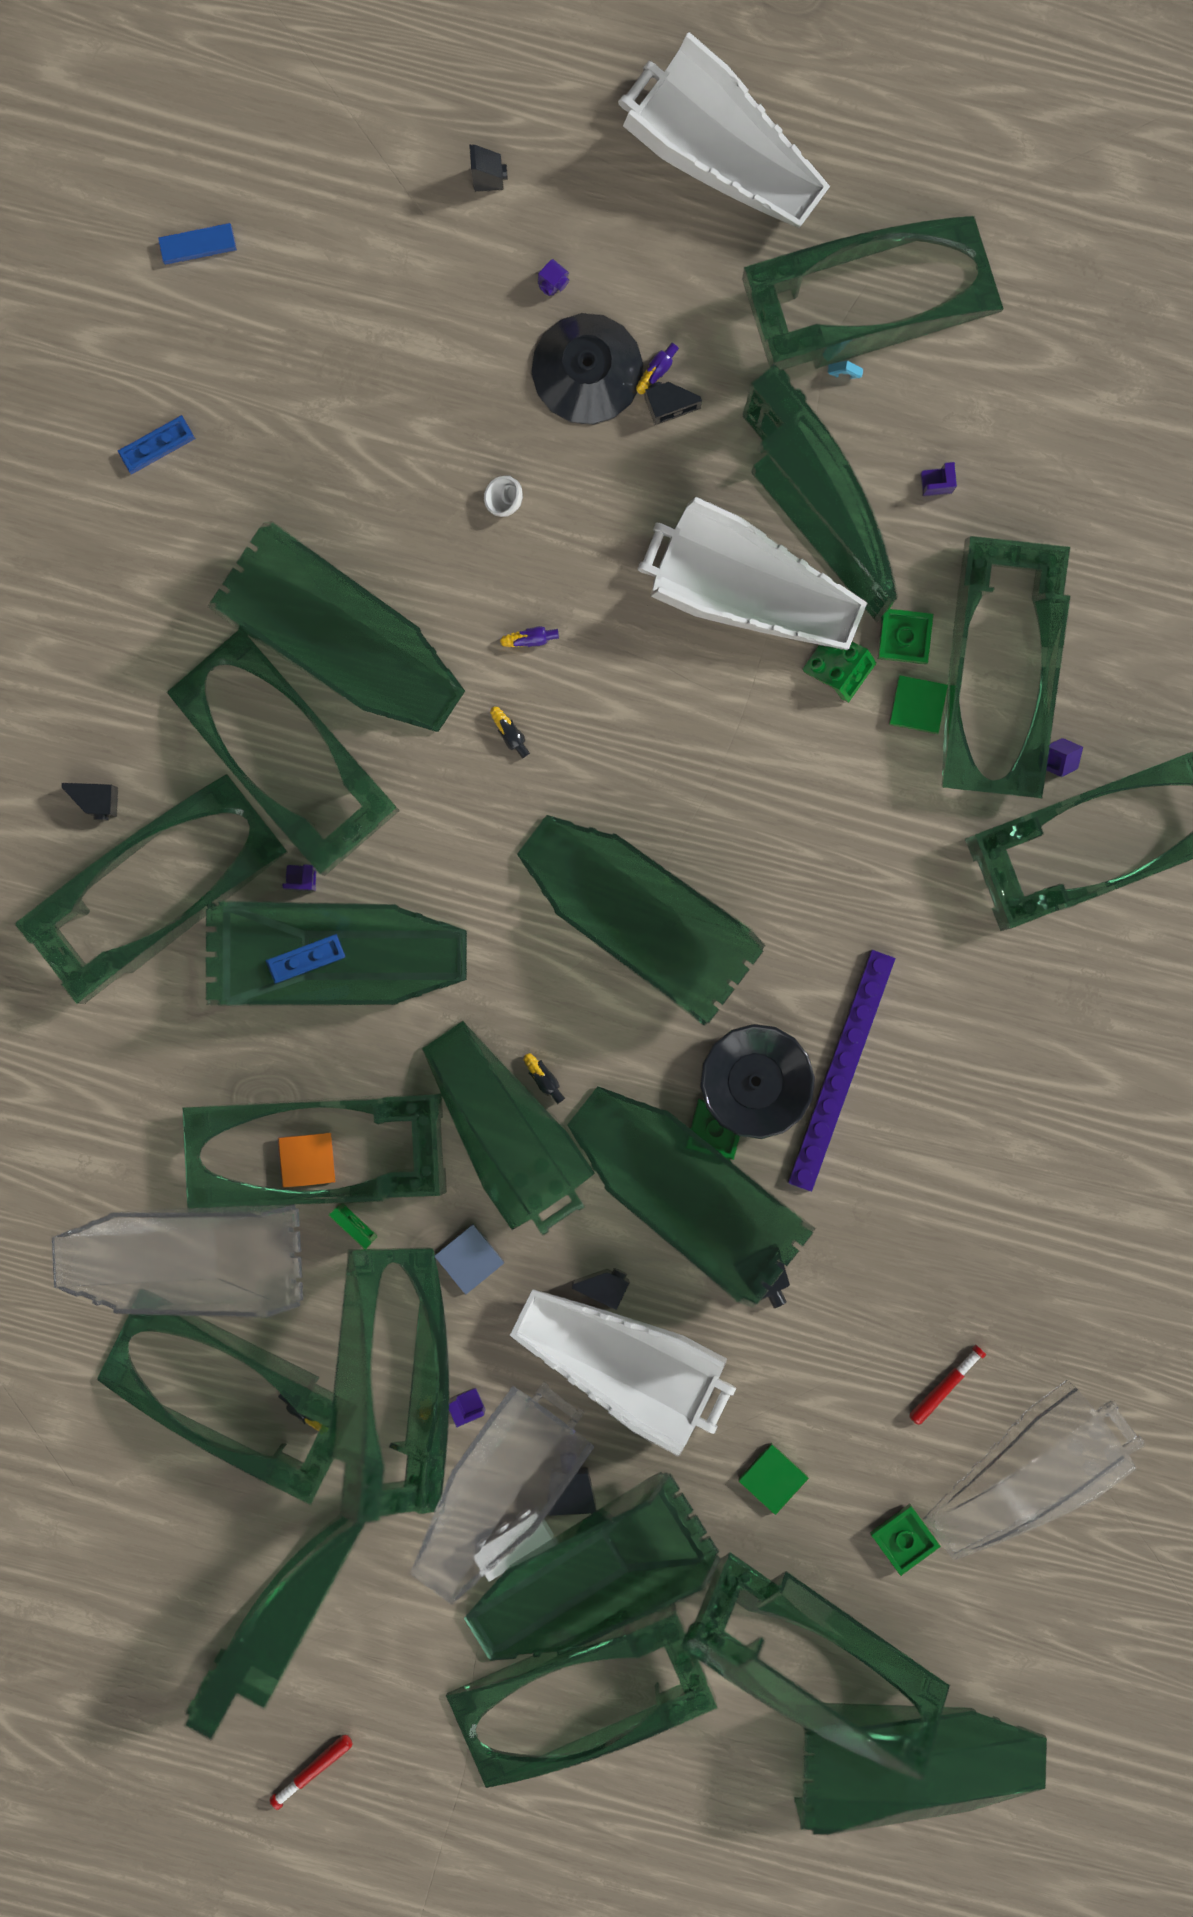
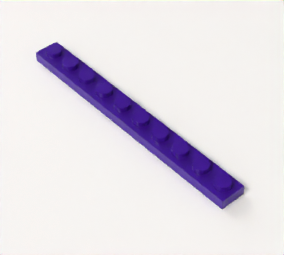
(841, 1070)

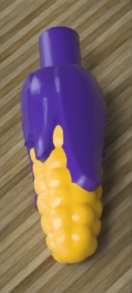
(657, 368)
(530, 637)

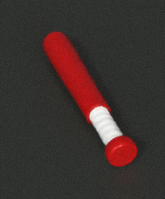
(940, 1392)
(322, 1762)

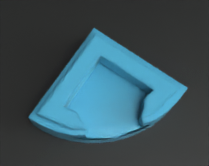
(845, 367)

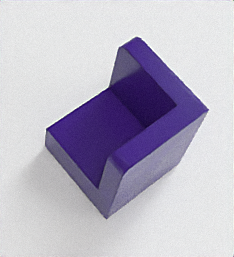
(939, 480)
(1063, 757)
(300, 878)
(466, 1407)

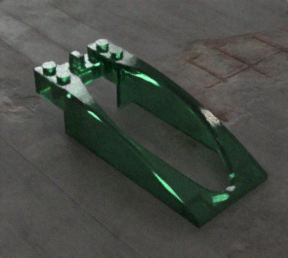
(837, 343)
(818, 489)
(1051, 610)
(990, 846)
(321, 852)
(87, 980)
(426, 1179)
(293, 1382)
(353, 1423)
(800, 1605)
(273, 1628)
(673, 1707)

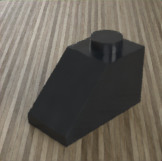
(487, 169)
(670, 401)
(94, 799)
(604, 1286)

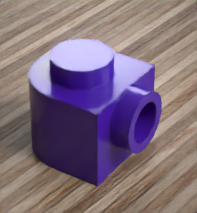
(553, 278)

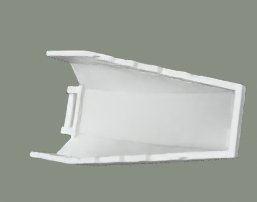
(719, 134)
(741, 578)
(631, 1368)

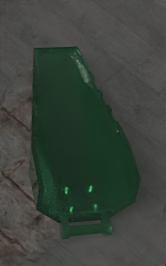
(510, 1136)

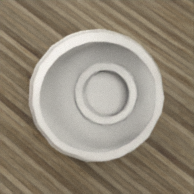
(503, 496)

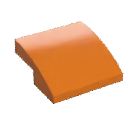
(306, 1160)

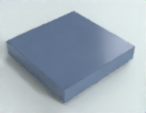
(469, 1259)

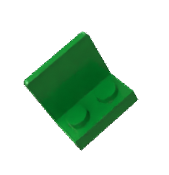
(841, 668)

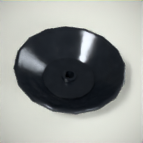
(581, 391)
(783, 1088)

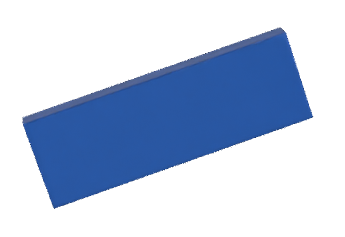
(197, 243)
(156, 444)
(305, 959)

